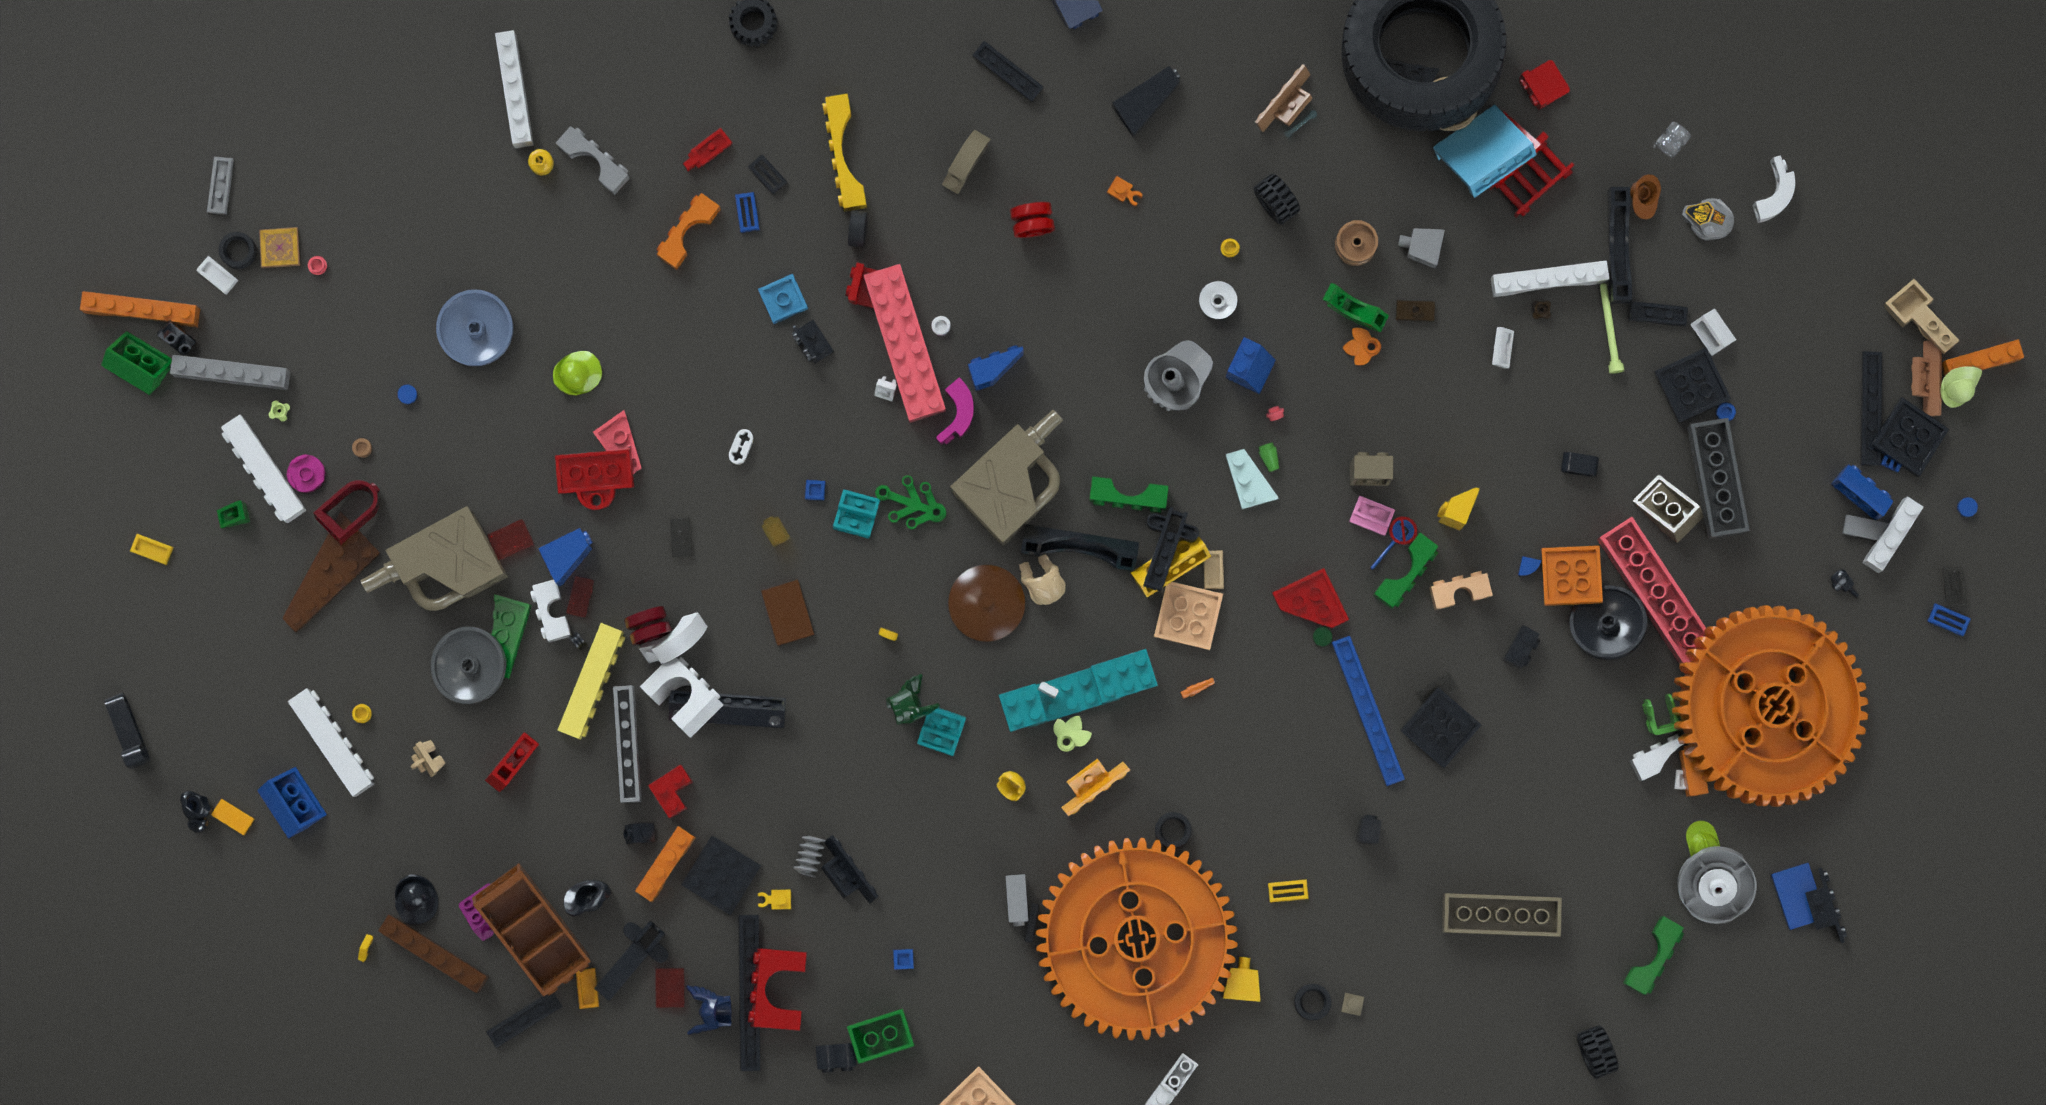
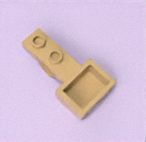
(1913, 304)

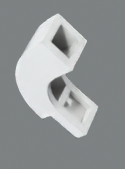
(1785, 186)
(676, 642)

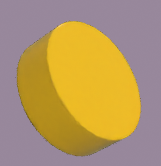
(888, 634)

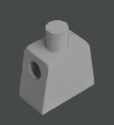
(1423, 245)

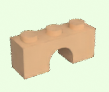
(1477, 585)

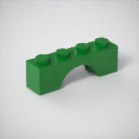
(1152, 498)
(1421, 551)
(1666, 934)

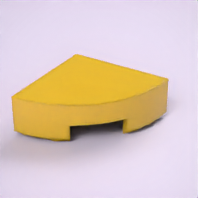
(364, 947)

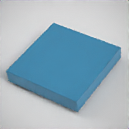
(783, 299)

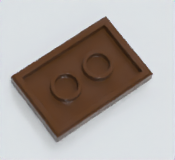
(787, 612)

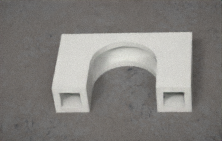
(702, 702)

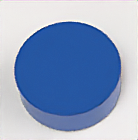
(407, 394)
(1725, 410)
(1967, 507)

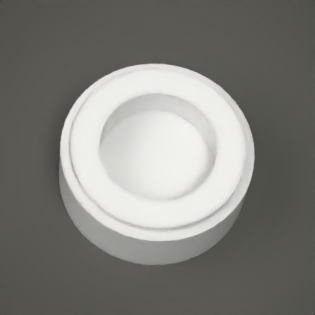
(941, 325)

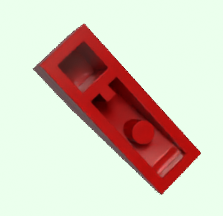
(511, 762)

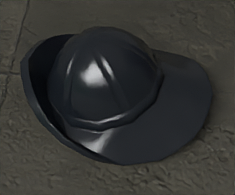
(586, 897)
(416, 899)

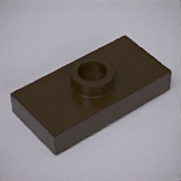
(1415, 310)

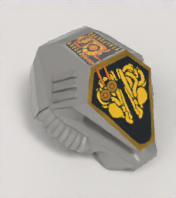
(1709, 219)

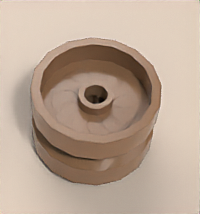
(1350, 233)

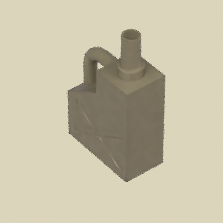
(999, 483)
(447, 551)

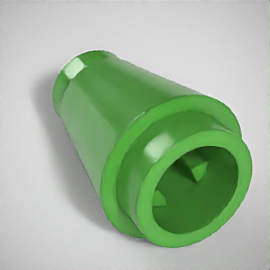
(1269, 456)

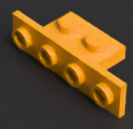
(1091, 782)

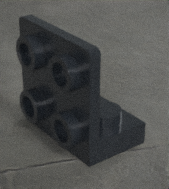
(813, 341)

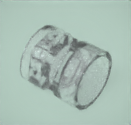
(1671, 141)

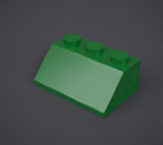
(136, 362)

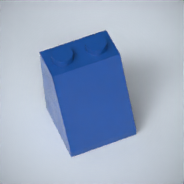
(1250, 366)
(566, 554)

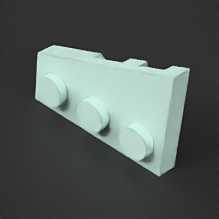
(1248, 480)

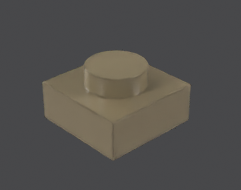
(1352, 1004)

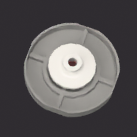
(1717, 885)

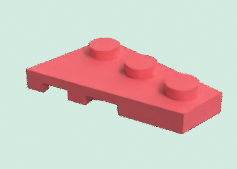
(617, 436)

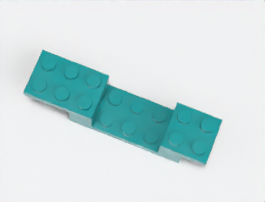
(1079, 691)

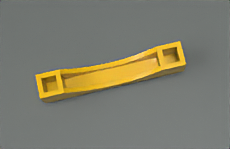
(852, 191)

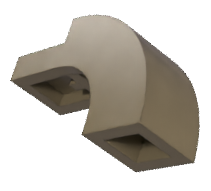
(965, 161)

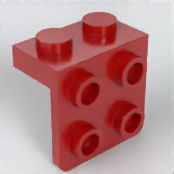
(1544, 84)
(858, 291)

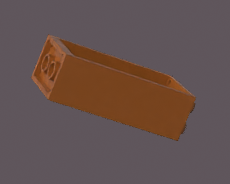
(531, 930)

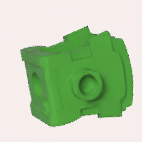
(1650, 722)

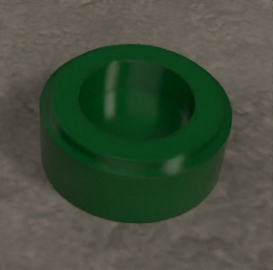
(1322, 636)

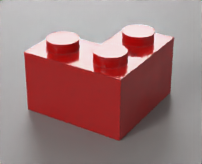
(666, 790)

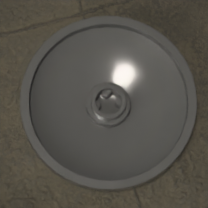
(468, 665)

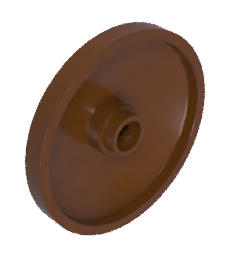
(986, 603)

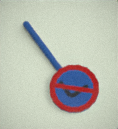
(1402, 531)

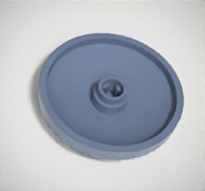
(474, 328)

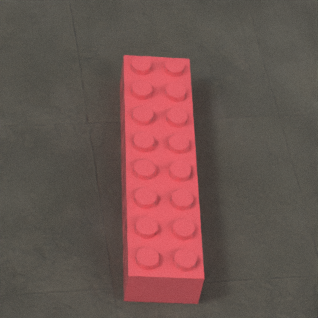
(904, 343)
(1654, 587)

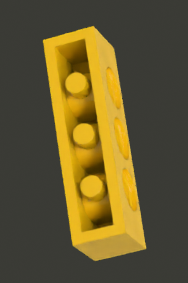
(1185, 558)

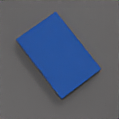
(1791, 890)

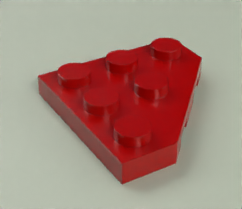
(1312, 600)

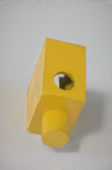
(1243, 982)

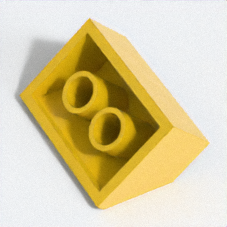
(1457, 509)

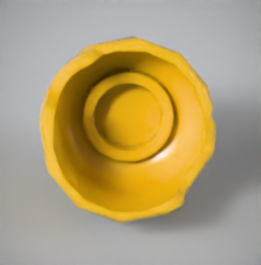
(1011, 785)

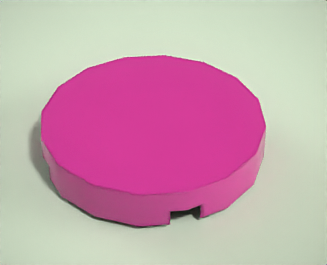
(306, 473)

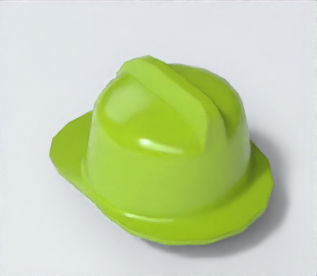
(1701, 836)

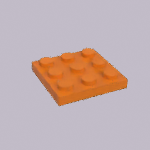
(1572, 575)

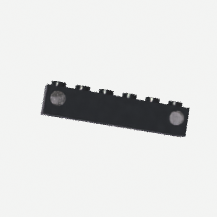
(739, 709)

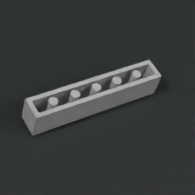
(230, 372)
(627, 744)

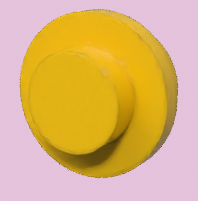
(1230, 248)
(361, 713)

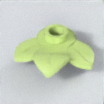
(1071, 730)

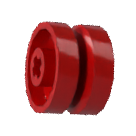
(1032, 219)

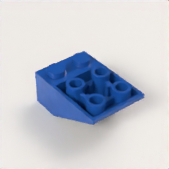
(989, 370)

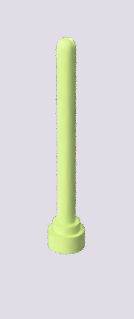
(1615, 364)

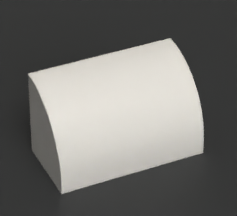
(1713, 332)

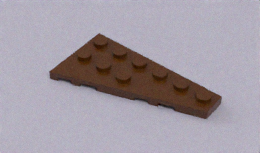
(329, 574)

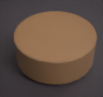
(362, 447)

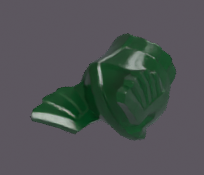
(907, 704)

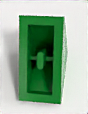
(233, 514)

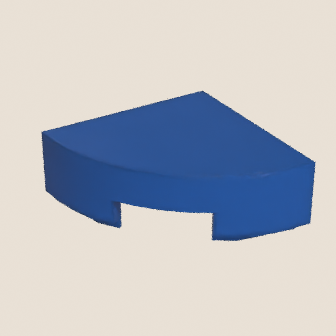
(1528, 566)

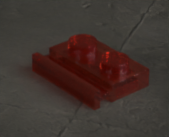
(510, 539)
(670, 988)

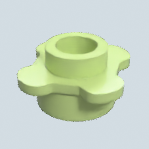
(274, 410)

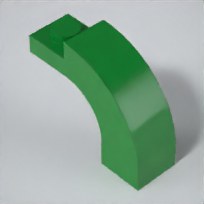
(1354, 309)

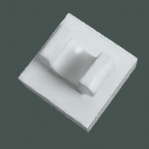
(885, 389)

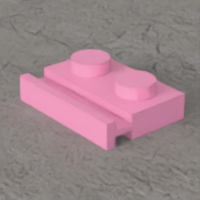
(1372, 516)

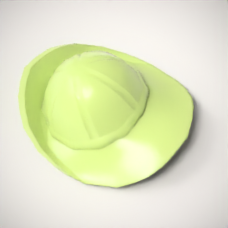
(1959, 385)

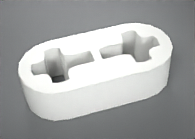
(737, 444)

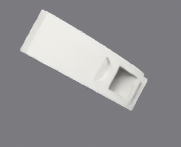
(1173, 1081)

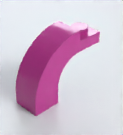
(965, 410)

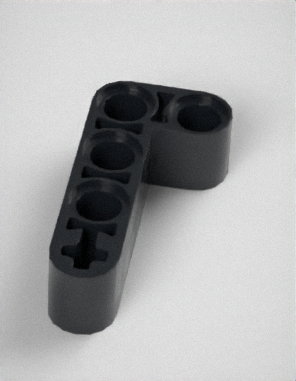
(128, 733)

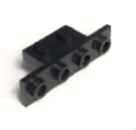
(845, 874)
(1822, 907)

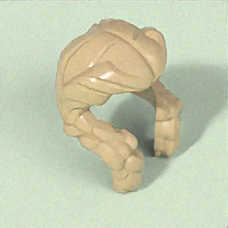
(1043, 589)

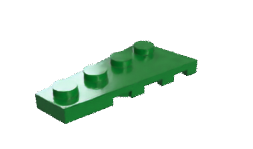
(508, 627)

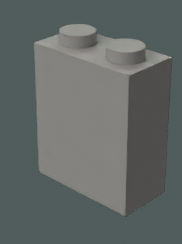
(1017, 899)

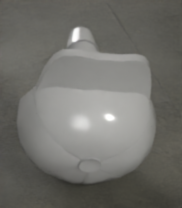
(1177, 376)

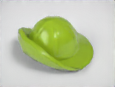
(577, 373)

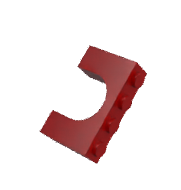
(767, 963)

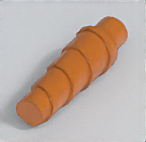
(1194, 689)

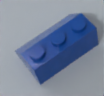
(1862, 492)
(291, 802)

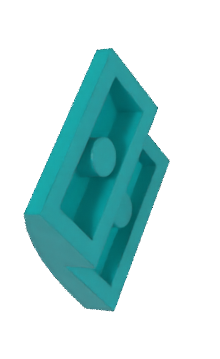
(856, 514)
(942, 731)

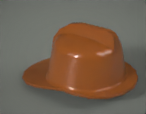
(1645, 196)

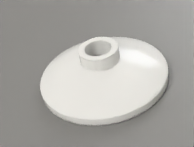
(1218, 290)

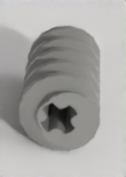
(809, 855)

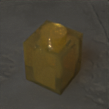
(775, 530)

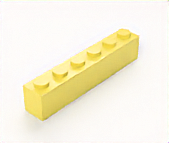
(590, 682)

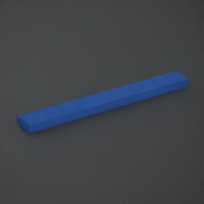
(1368, 711)

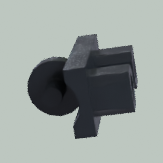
(176, 338)

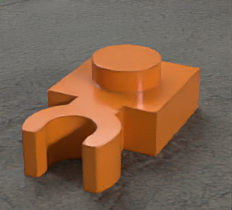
(1121, 190)

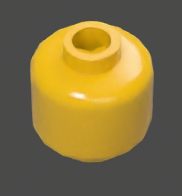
(535, 159)

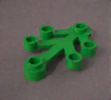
(914, 504)

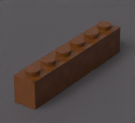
(433, 953)

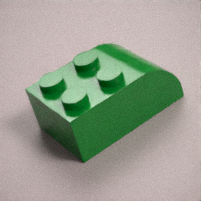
(880, 1036)

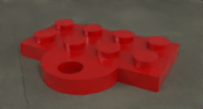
(594, 475)

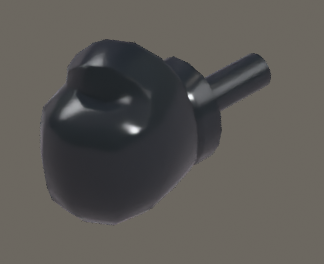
(1842, 580)

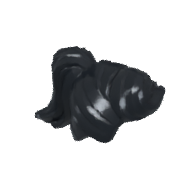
(196, 809)

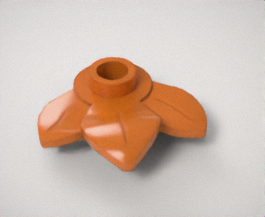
(1359, 346)

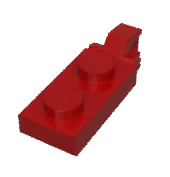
(707, 150)

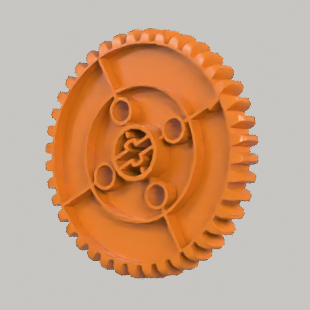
(1717, 713)
(1180, 970)

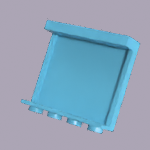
(1485, 150)

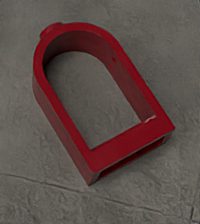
(331, 526)

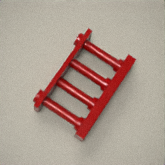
(1565, 172)

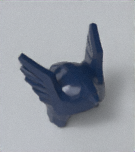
(714, 1010)

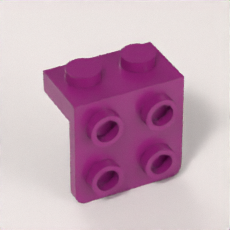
(474, 918)

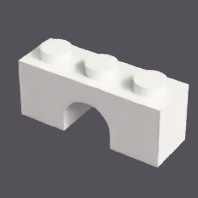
(545, 595)

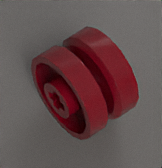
(647, 625)

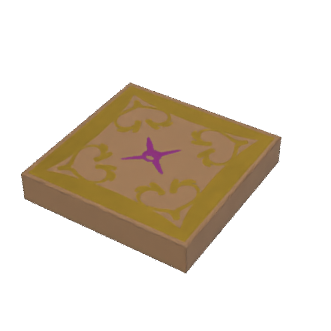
(279, 247)

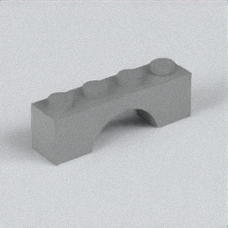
(574, 145)

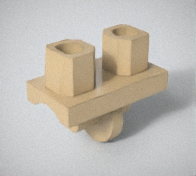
(431, 765)

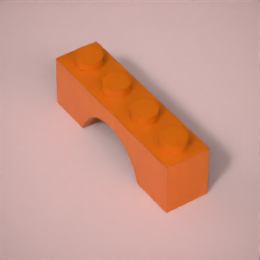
(701, 211)
(1987, 358)
(665, 863)

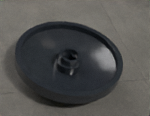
(1611, 627)

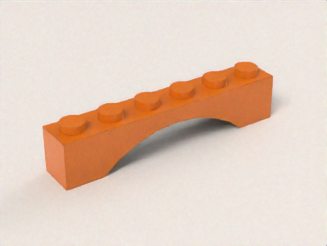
(140, 308)

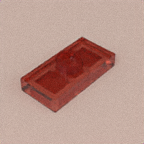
(580, 596)

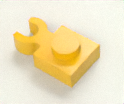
(779, 899)

